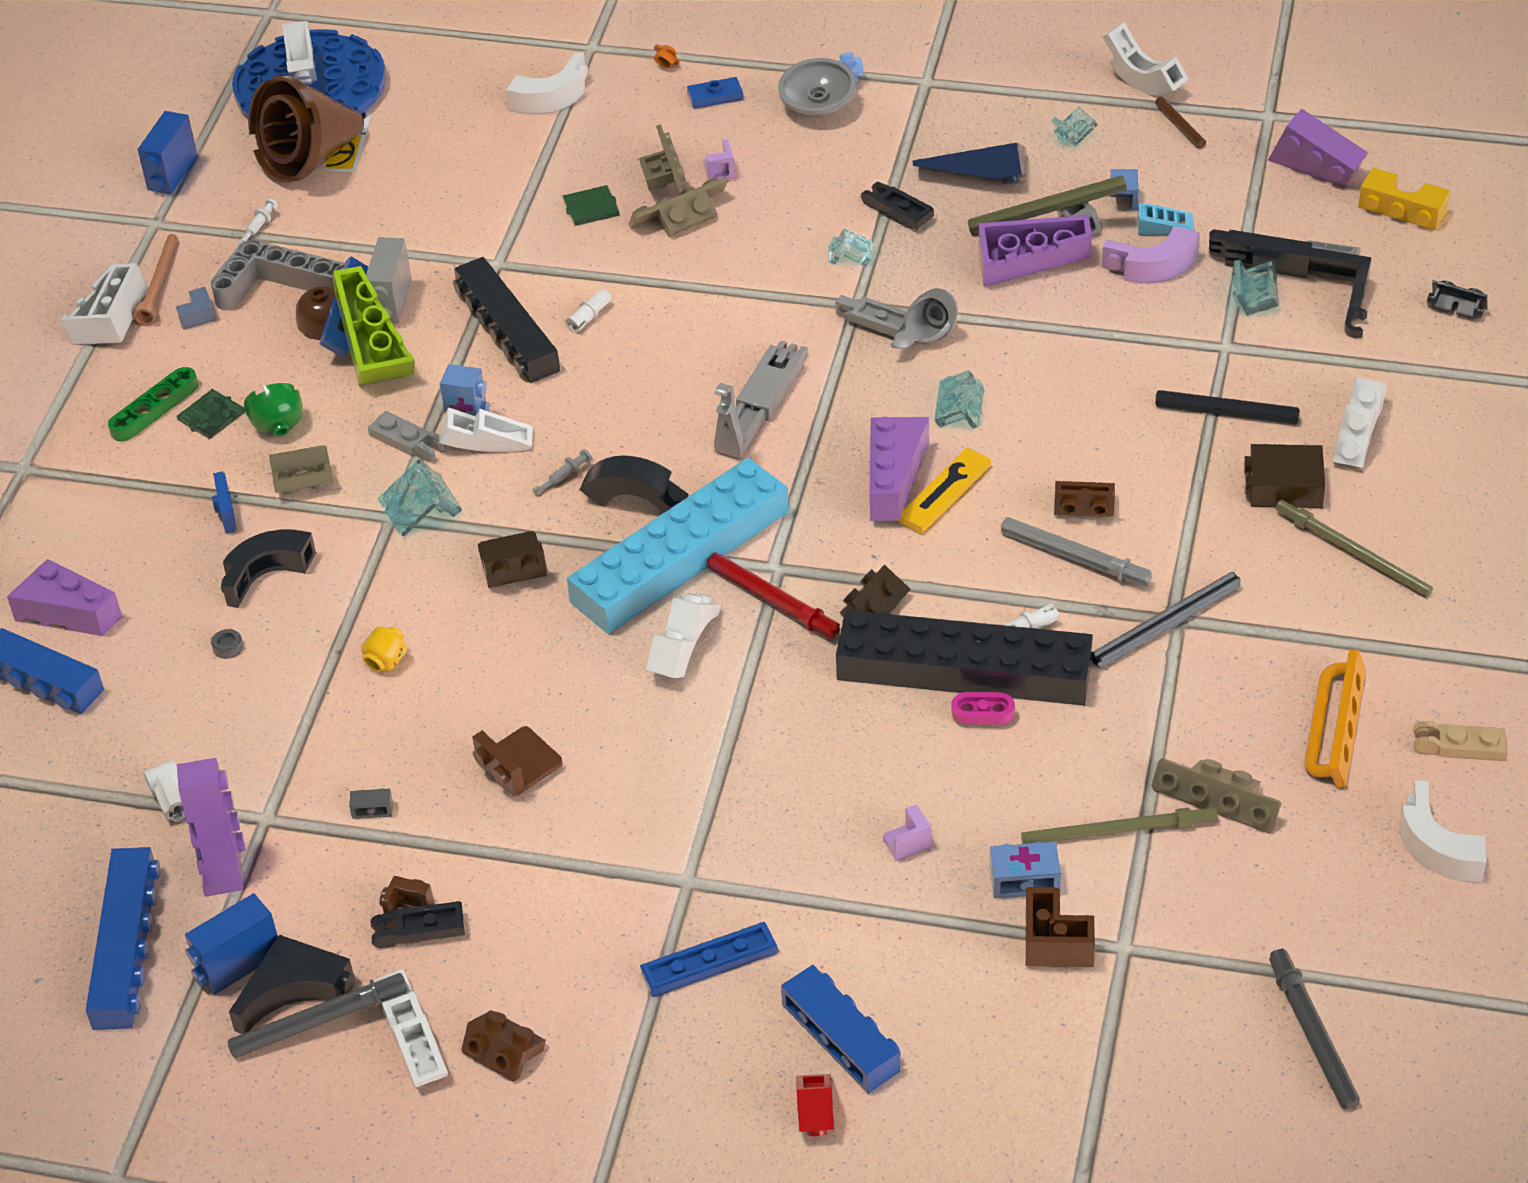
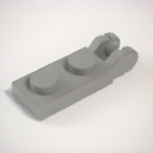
(405, 436)

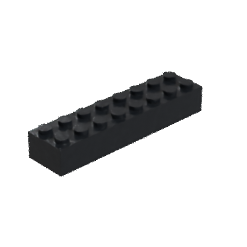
(964, 657)

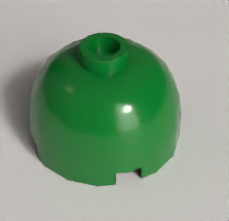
(274, 409)

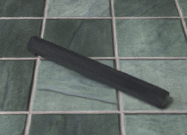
(1227, 406)

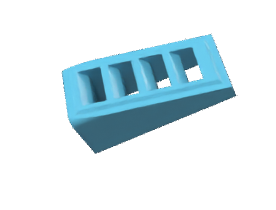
(1160, 219)

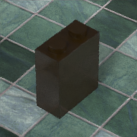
(1285, 474)

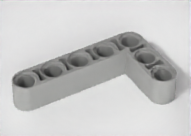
(272, 263)

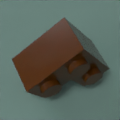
(1054, 937)

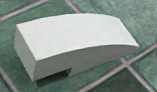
(484, 432)

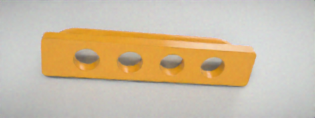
(1347, 719)

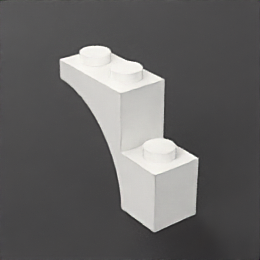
(299, 51)
(1359, 421)
(685, 623)

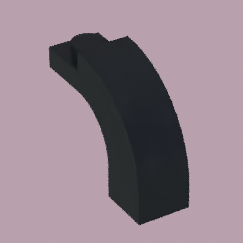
(632, 477)
(265, 553)

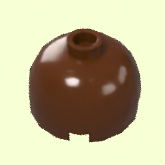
(313, 311)

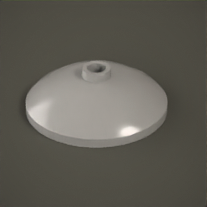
(817, 86)

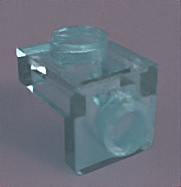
(1074, 127)
(851, 246)

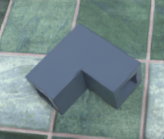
(197, 311)

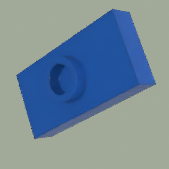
(715, 92)
(222, 502)

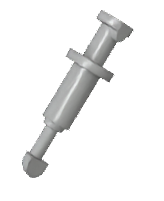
(570, 467)

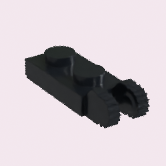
(898, 204)
(418, 924)

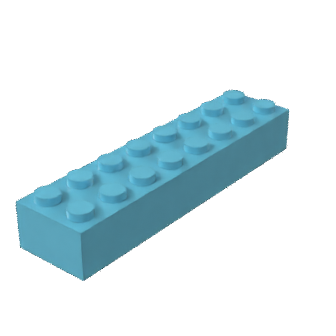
(677, 545)

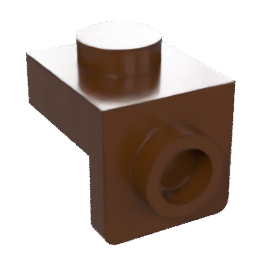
(405, 894)

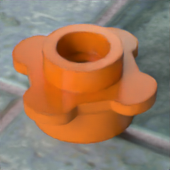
(665, 56)

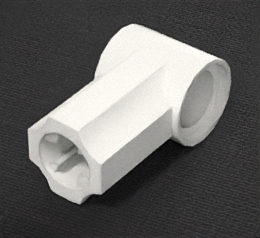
(163, 785)

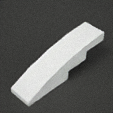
(413, 1036)

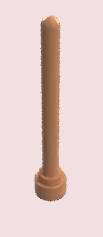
(146, 311)

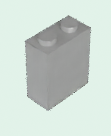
(390, 275)

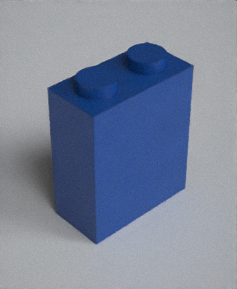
(167, 152)
(231, 944)

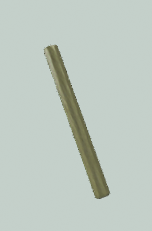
(1052, 203)

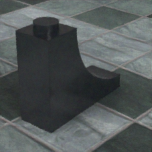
(290, 975)

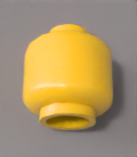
(383, 648)

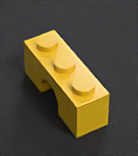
(1421, 207)

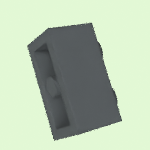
(371, 803)

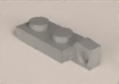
(871, 314)

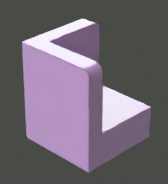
(720, 164)
(910, 838)

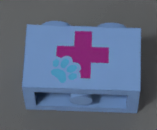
(464, 389)
(1022, 867)

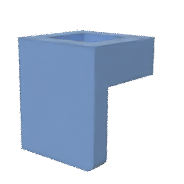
(1131, 179)

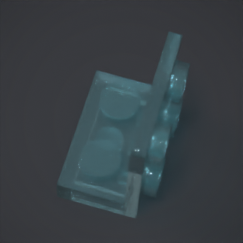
(415, 496)

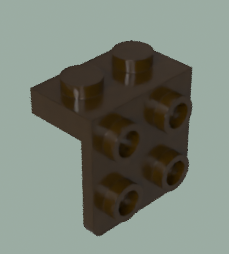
(512, 559)

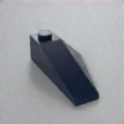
(997, 163)

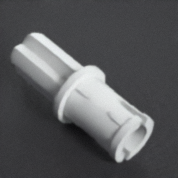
(588, 311)

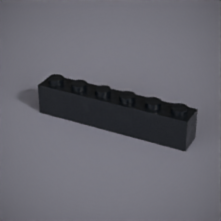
(506, 320)

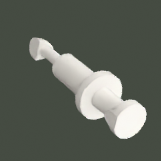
(261, 216)

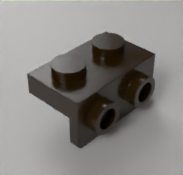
(879, 592)

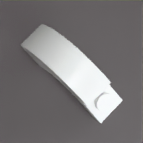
(1140, 70)
(550, 93)
(1434, 847)

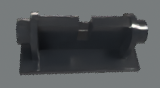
(1470, 301)

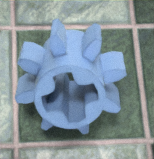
(854, 64)

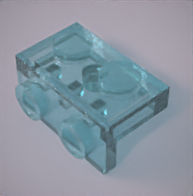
(1255, 287)
(959, 399)

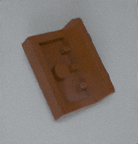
(1084, 498)
(501, 1043)

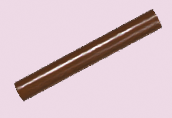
(1180, 122)

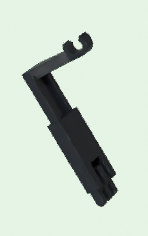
(1297, 260)

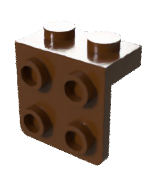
(517, 759)

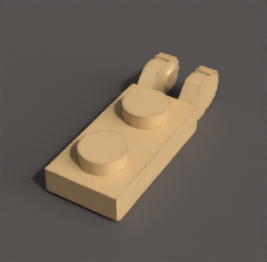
(1460, 741)

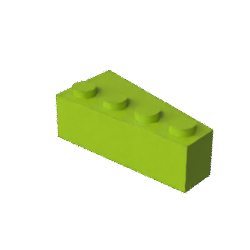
(371, 337)

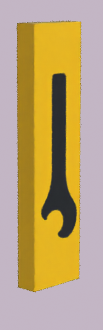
(944, 490)

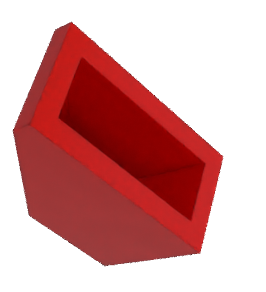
(814, 1104)

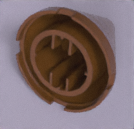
(298, 127)

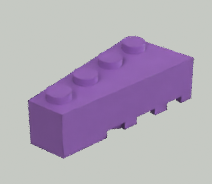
(1031, 246)
(895, 455)
(212, 825)

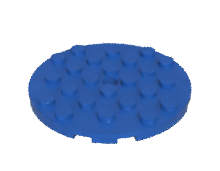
(343, 68)

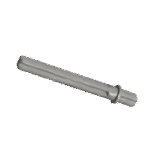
(1077, 552)

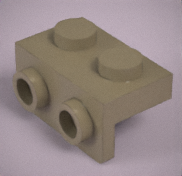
(301, 469)

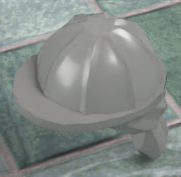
(928, 319)

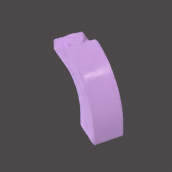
(1154, 262)

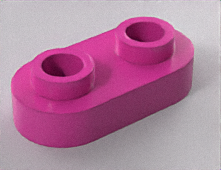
(983, 708)

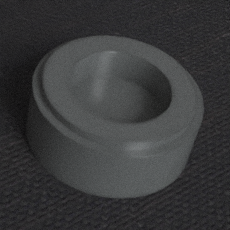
(227, 643)

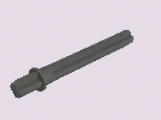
(1290, 980)
(317, 1015)

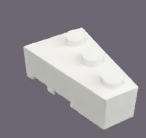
(108, 308)

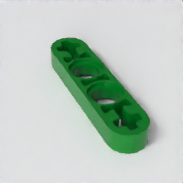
(128, 423)

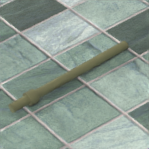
(1306, 519)
(1181, 817)

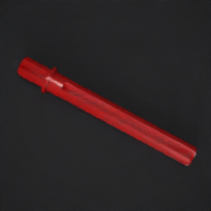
(812, 618)

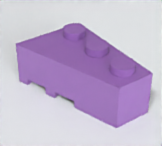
(1317, 150)
(65, 599)

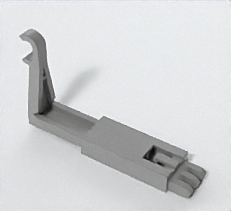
(757, 399)

